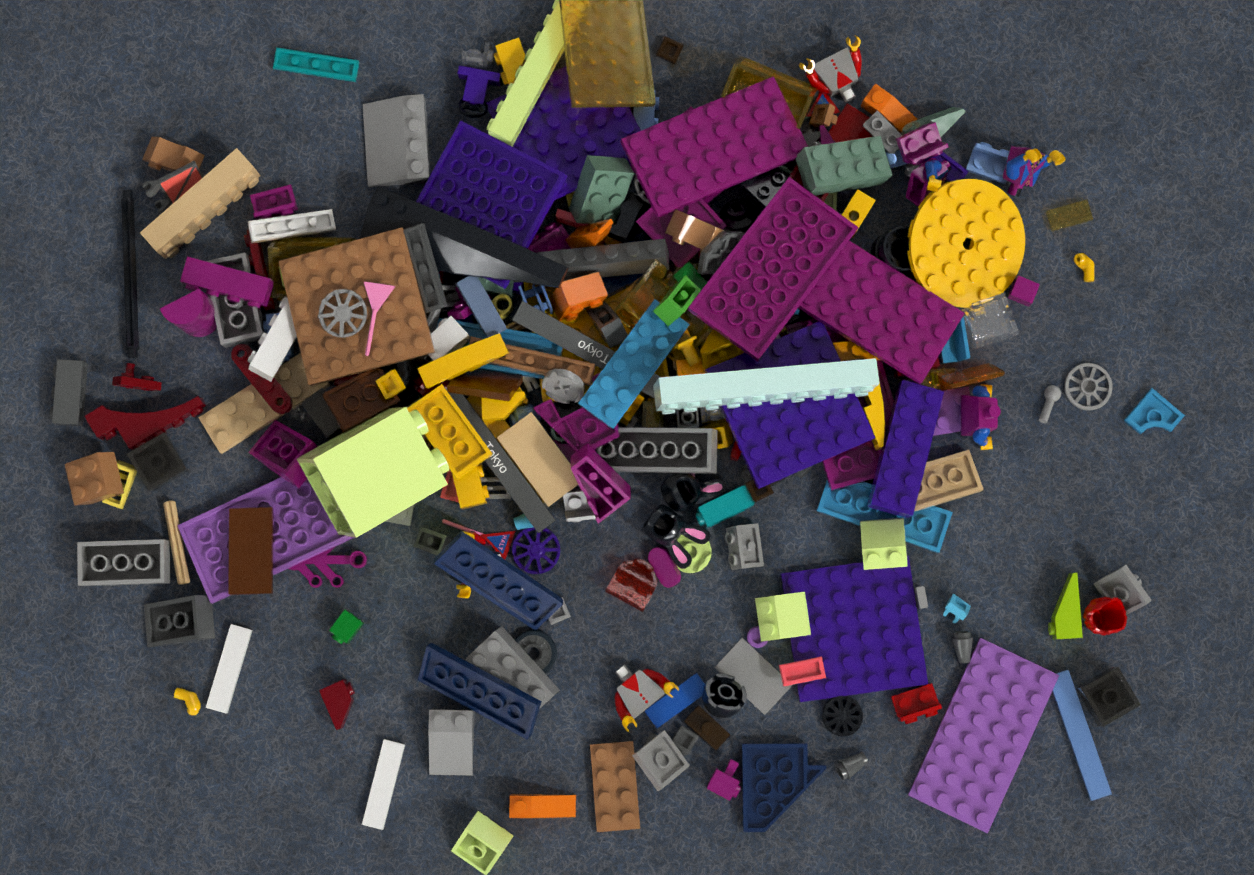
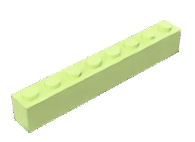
(529, 81)

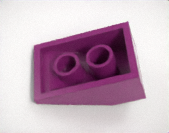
(279, 452)

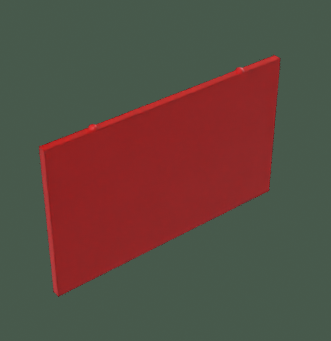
(849, 125)

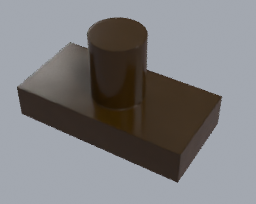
(707, 727)

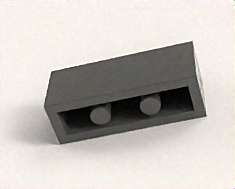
(69, 393)

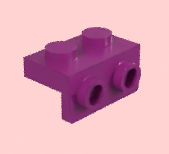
(274, 203)

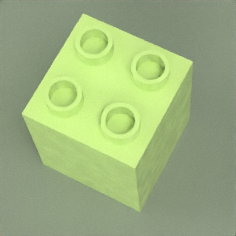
(374, 470)

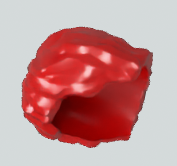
(1105, 615)

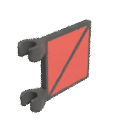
(173, 185)

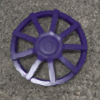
(535, 551)

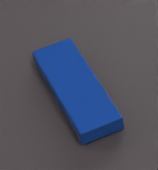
(668, 707)

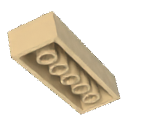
(201, 204)

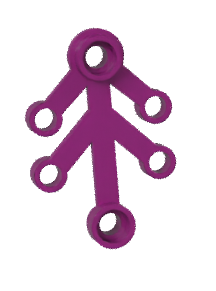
(321, 561)

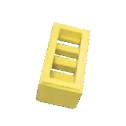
(130, 478)

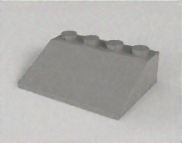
(396, 141)

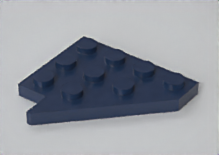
(773, 781)

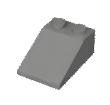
(451, 742)

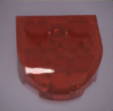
(633, 583)

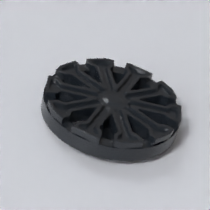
(842, 716)

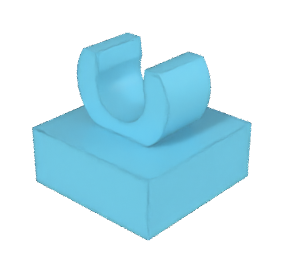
(957, 607)

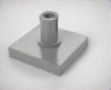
(1125, 586)
(661, 760)

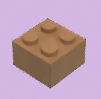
(94, 478)

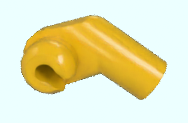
(1086, 265)
(190, 698)

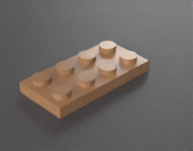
(615, 786)

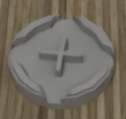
(563, 386)

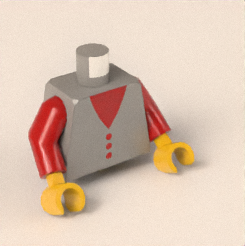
(836, 72)
(639, 692)

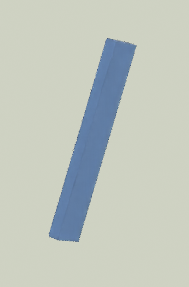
(1080, 737)

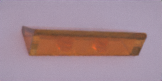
(969, 376)

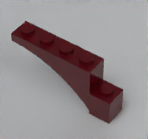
(141, 427)

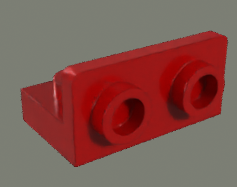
(915, 703)

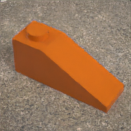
(888, 106)
(590, 235)
(542, 806)

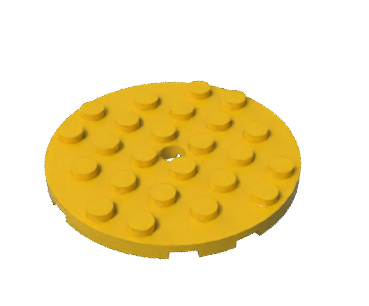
(937, 234)

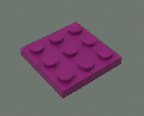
(657, 227)

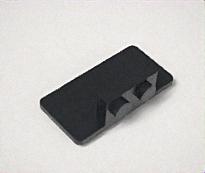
(765, 185)

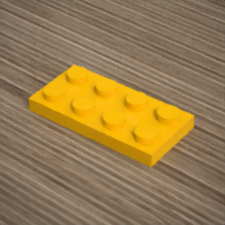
(451, 432)

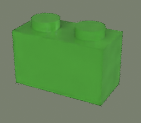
(676, 300)

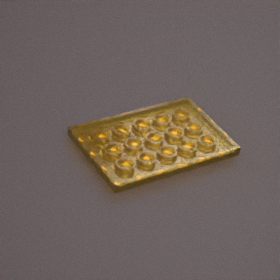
(607, 53)

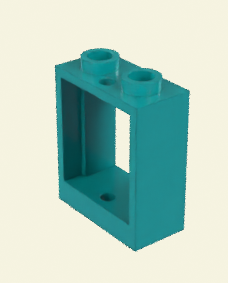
(724, 507)

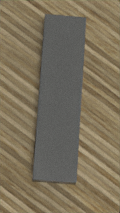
(425, 268)

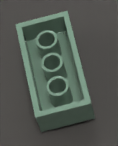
(843, 165)

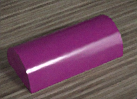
(192, 314)

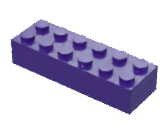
(905, 449)

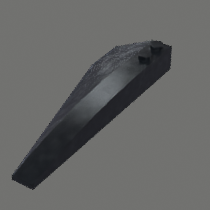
(461, 246)

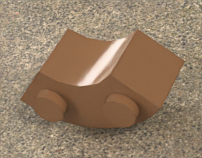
(169, 155)
(691, 230)

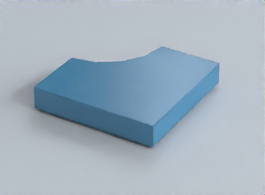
(1153, 412)

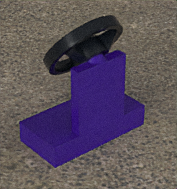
(476, 89)

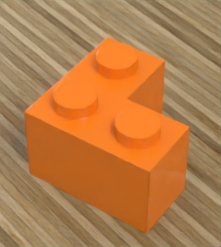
(578, 294)

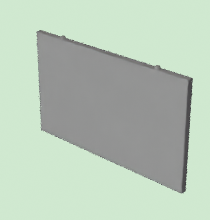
(755, 673)

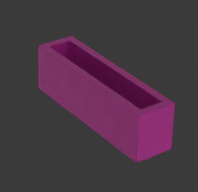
(226, 281)

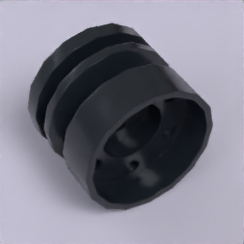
(893, 240)

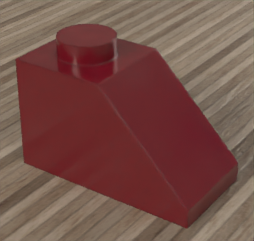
(338, 701)

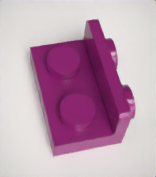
(921, 144)
(550, 239)

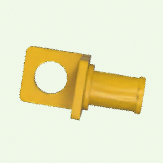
(687, 348)

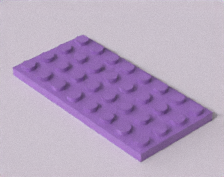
(299, 532)
(983, 735)

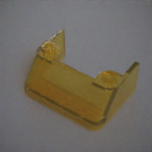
(797, 93)

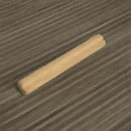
(176, 543)

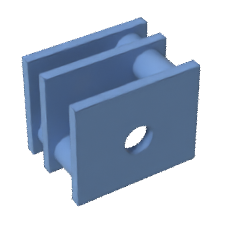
(535, 291)

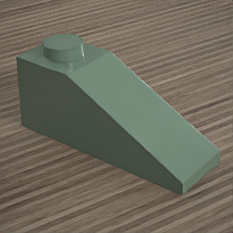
(943, 119)

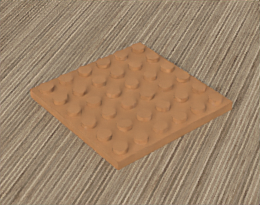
(399, 325)

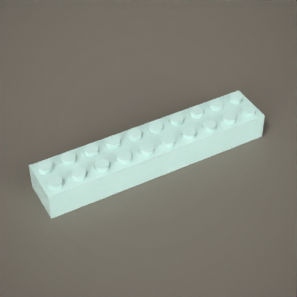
(765, 385)

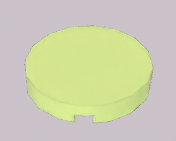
(699, 558)

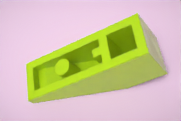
(1067, 614)

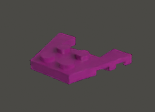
(578, 427)

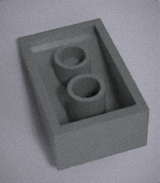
(179, 621)

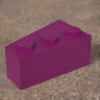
(599, 482)

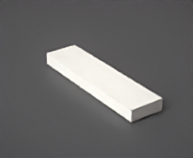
(291, 226)
(229, 668)
(383, 784)

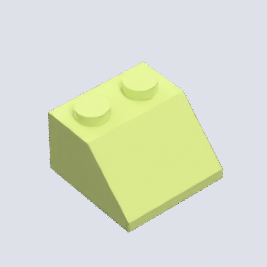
(883, 543)
(783, 616)
(482, 843)

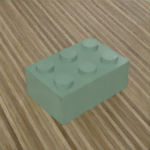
(601, 189)

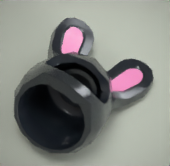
(684, 490)
(666, 527)

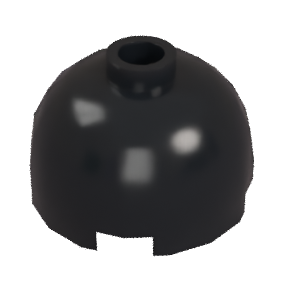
(723, 696)

